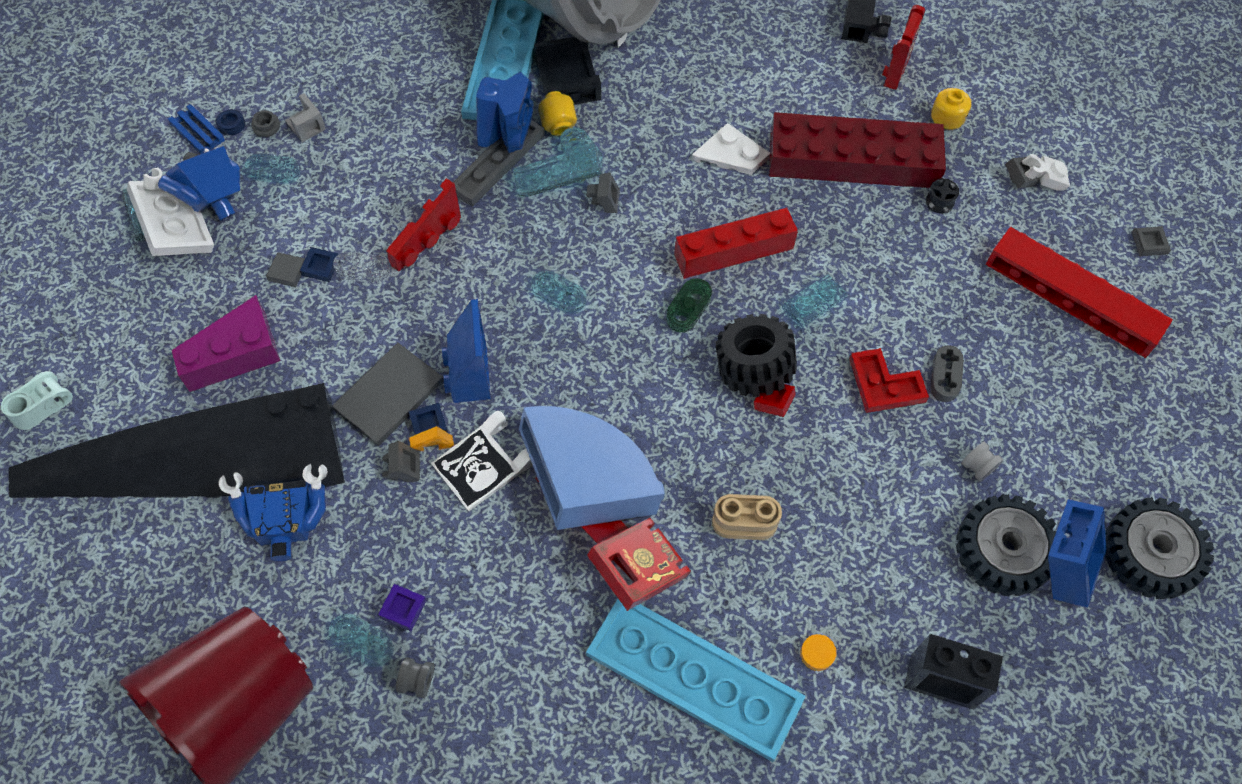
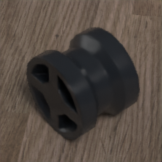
(947, 190)

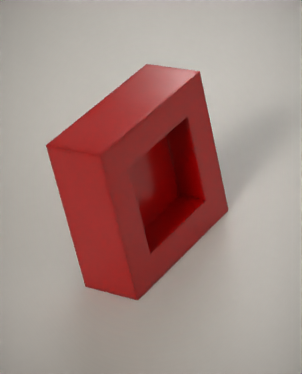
(776, 403)

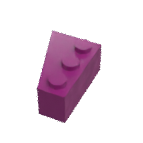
(227, 347)

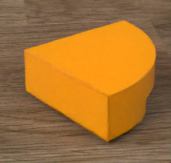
(431, 437)

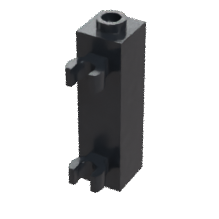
(860, 21)

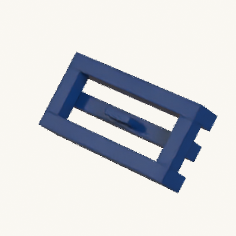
(184, 116)

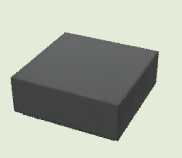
(1151, 241)
(285, 269)

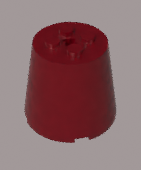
(221, 693)

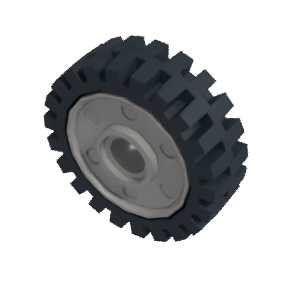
(1183, 546)
(988, 558)

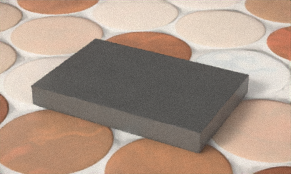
(387, 392)

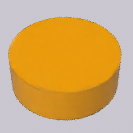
(818, 652)

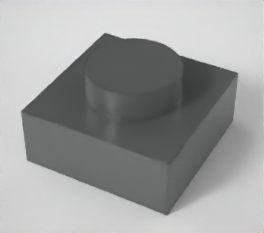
(1017, 173)

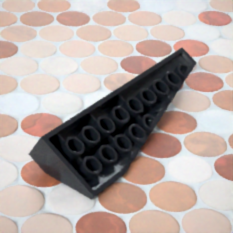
(187, 454)

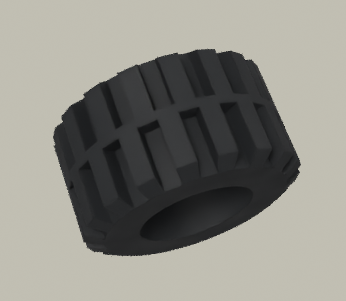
(774, 353)

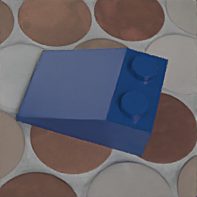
(467, 358)

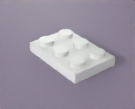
(168, 222)

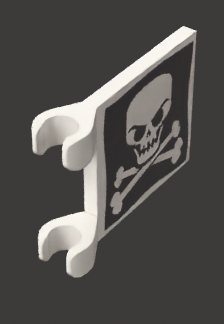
(479, 465)

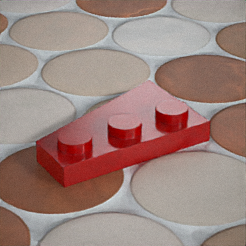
(435, 220)

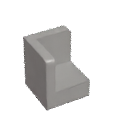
(306, 122)

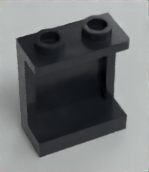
(567, 68)

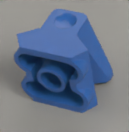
(504, 111)

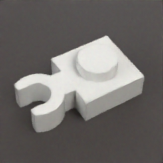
(1050, 171)

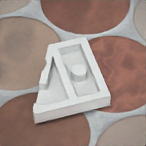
(732, 151)

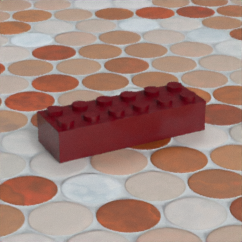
(856, 150)

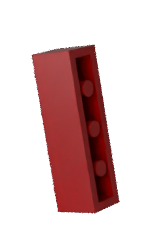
(735, 242)

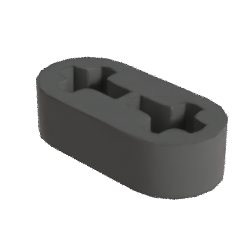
(953, 374)

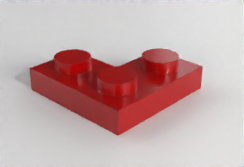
(879, 388)

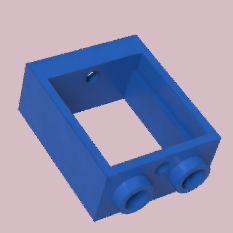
(1077, 559)

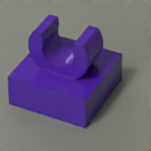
(402, 607)

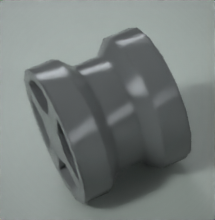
(415, 677)

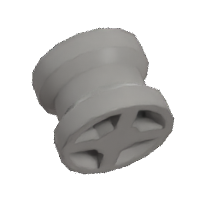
(982, 461)

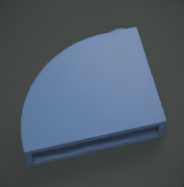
(588, 468)

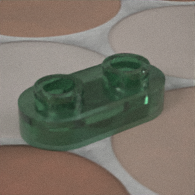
(687, 306)

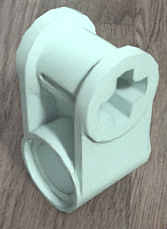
(35, 402)

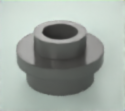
(265, 117)

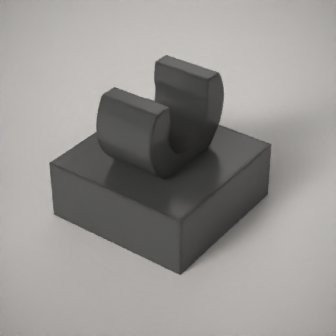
(605, 193)
(403, 462)

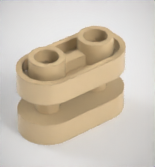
(746, 517)

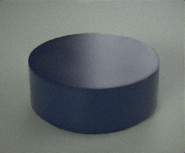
(230, 122)

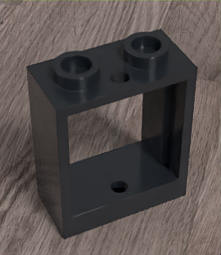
(943, 673)

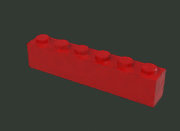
(1079, 292)

